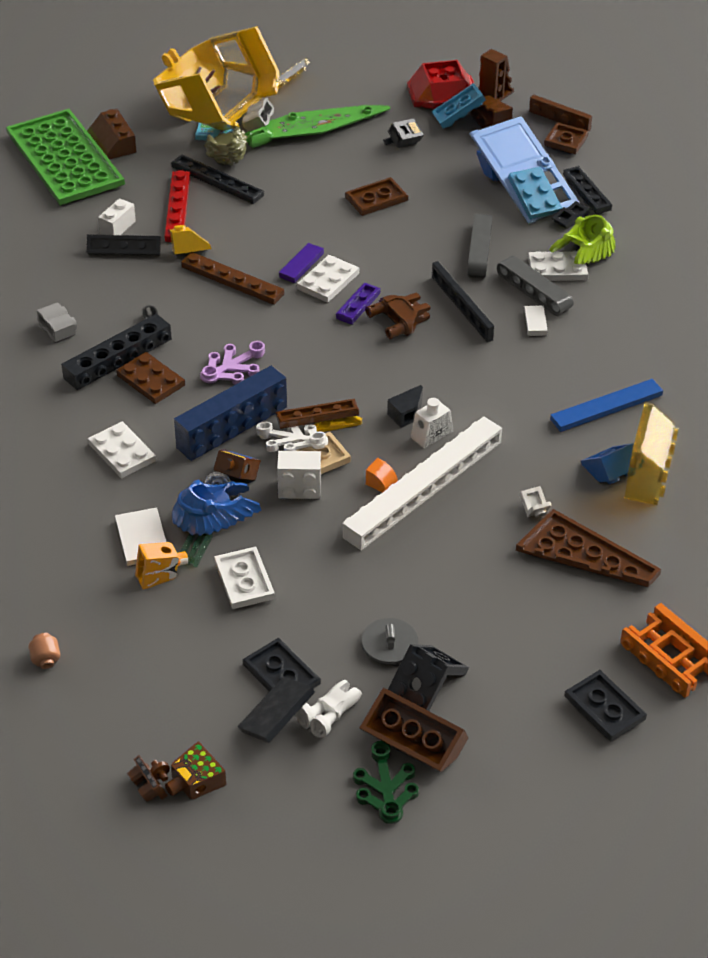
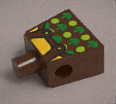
(196, 773)

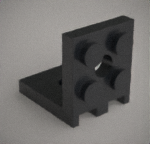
(430, 667)

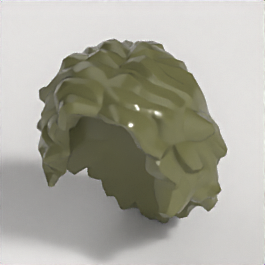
(227, 147)

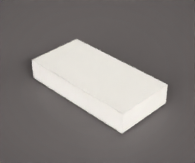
(535, 320)

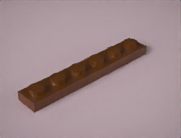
(232, 278)

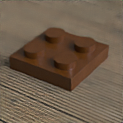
(566, 138)

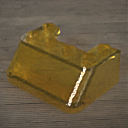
(651, 456)

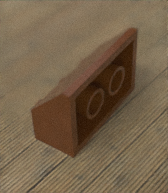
(113, 134)

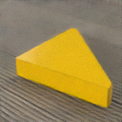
(338, 424)

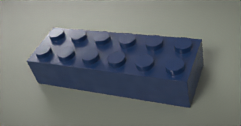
(230, 413)

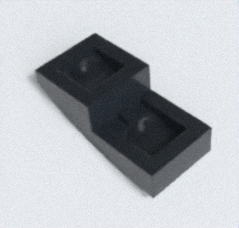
(568, 216)

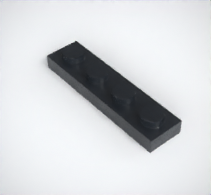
(587, 190)
(123, 244)

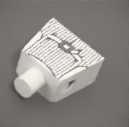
(431, 423)

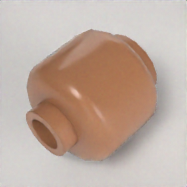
(44, 650)

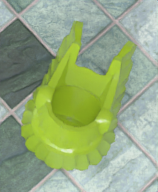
(592, 235)

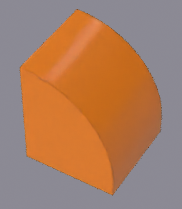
(380, 475)

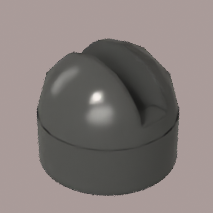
(153, 310)

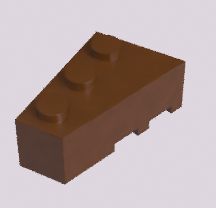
(494, 75)
(492, 112)

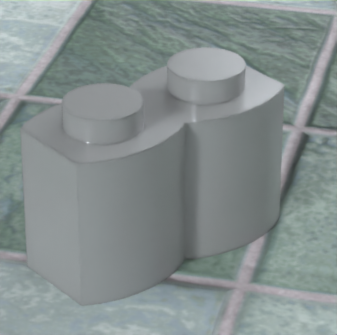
(258, 115)
(56, 322)

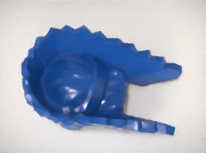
(208, 507)

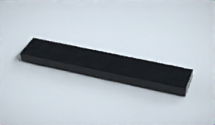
(218, 179)
(463, 301)

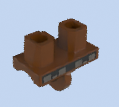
(152, 775)

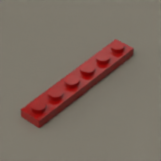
(177, 201)

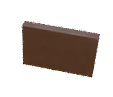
(376, 196)

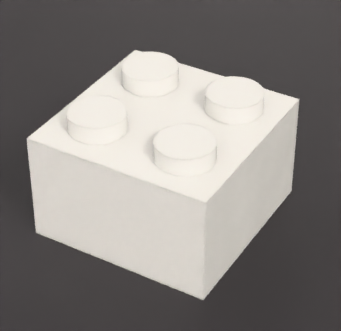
(299, 474)

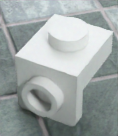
(534, 502)

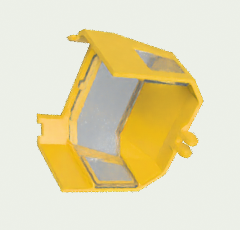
(241, 69)

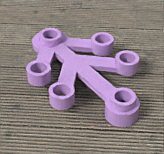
(212, 374)

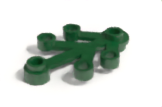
(386, 786)

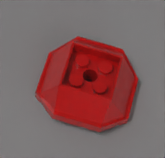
(437, 83)

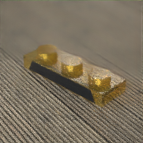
(290, 73)

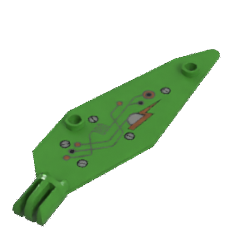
(311, 122)

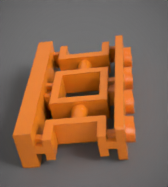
(681, 637)

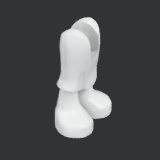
(332, 705)

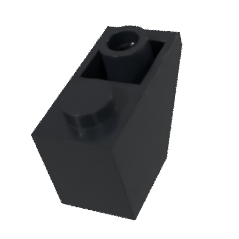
(405, 405)

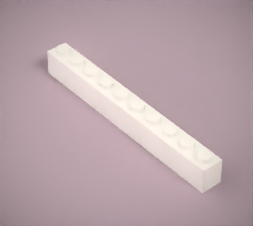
(421, 483)

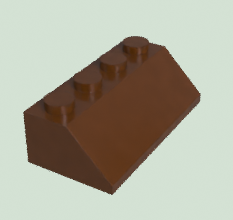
(414, 730)

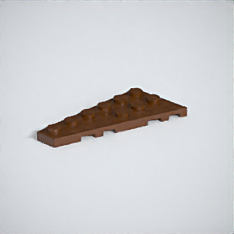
(575, 545)

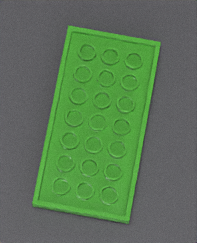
(65, 156)

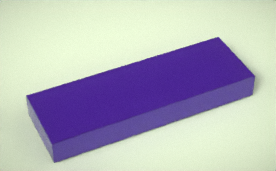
(301, 262)
(356, 304)

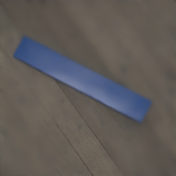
(606, 405)

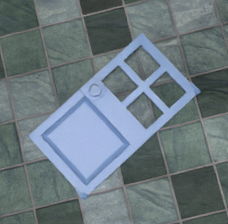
(514, 148)

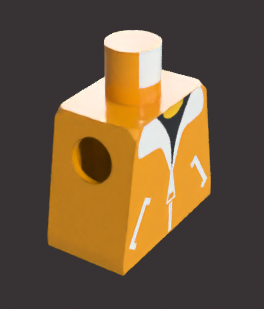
(158, 563)

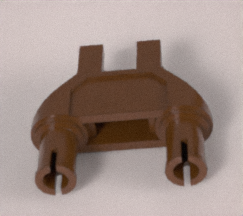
(403, 311)

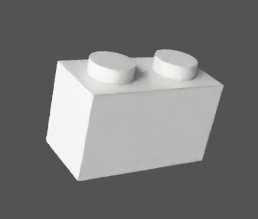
(117, 218)

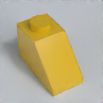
(186, 240)

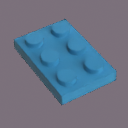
(459, 106)
(534, 192)

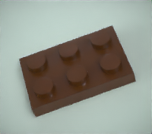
(150, 377)

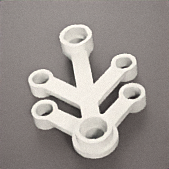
(311, 438)

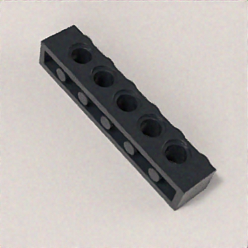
(116, 351)

